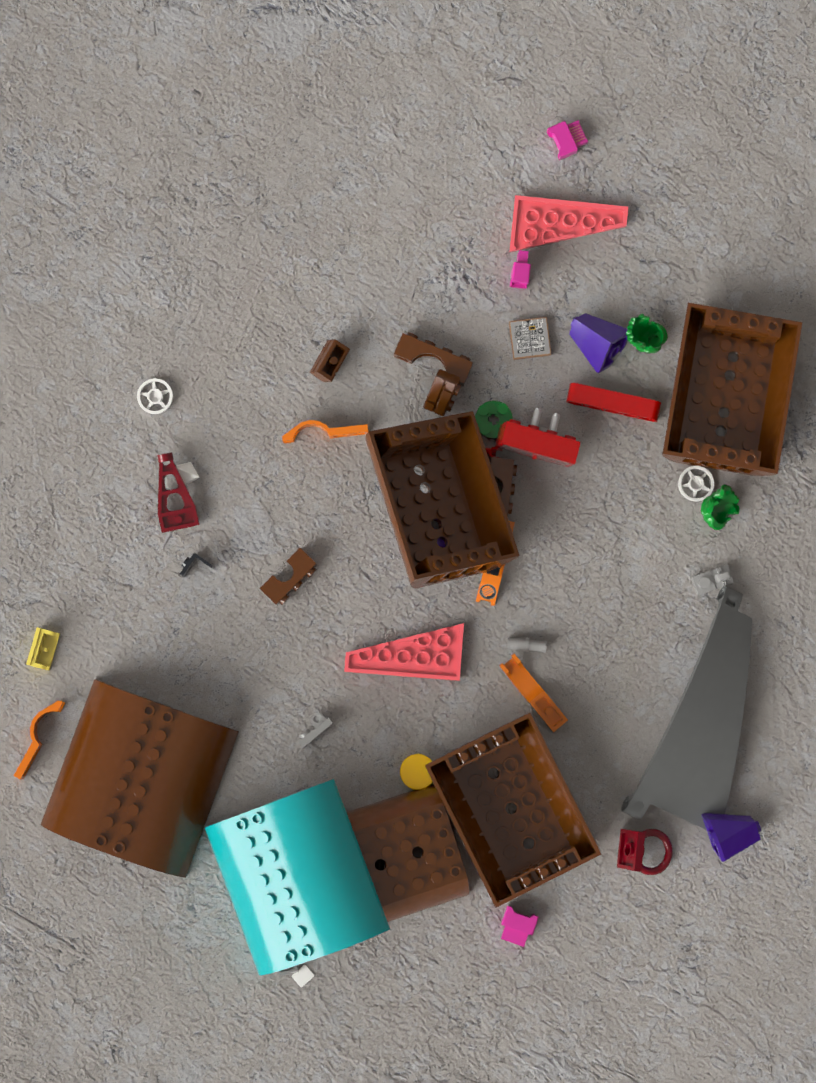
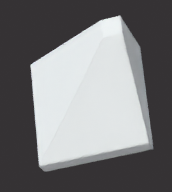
(187, 472)

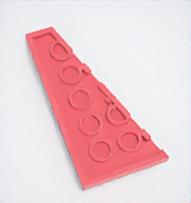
(554, 220)
(420, 656)

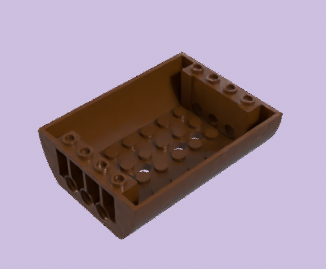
(755, 398)
(459, 498)

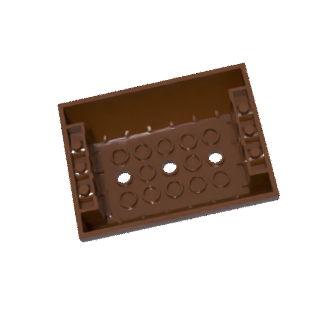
(542, 802)
(391, 832)

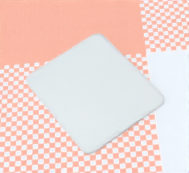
(303, 976)

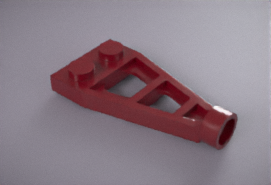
(179, 518)

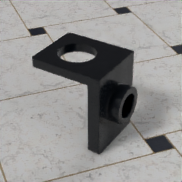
(188, 563)

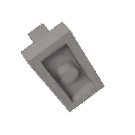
(712, 580)
(320, 723)

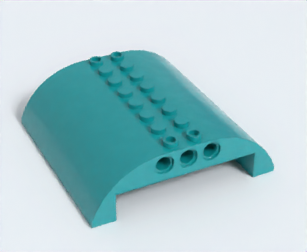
(297, 878)

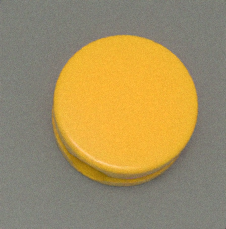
(414, 772)

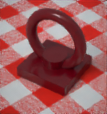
(632, 851)

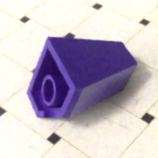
(598, 340)
(731, 833)

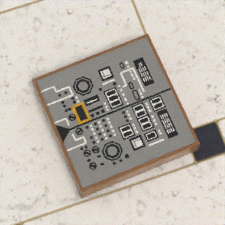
(530, 338)

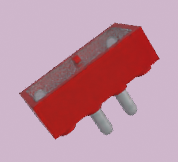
(537, 443)

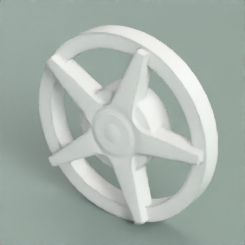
(155, 396)
(695, 483)

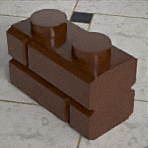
(329, 360)
(441, 393)

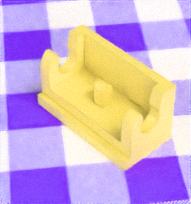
(43, 649)

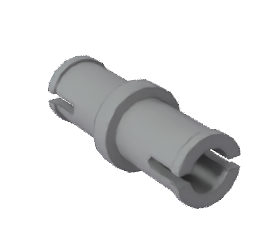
(527, 644)

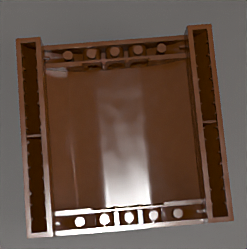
(139, 780)

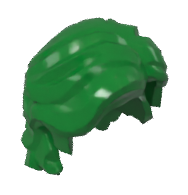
(646, 335)
(719, 506)

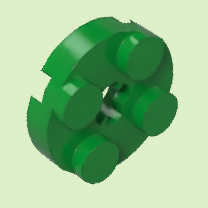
(485, 411)

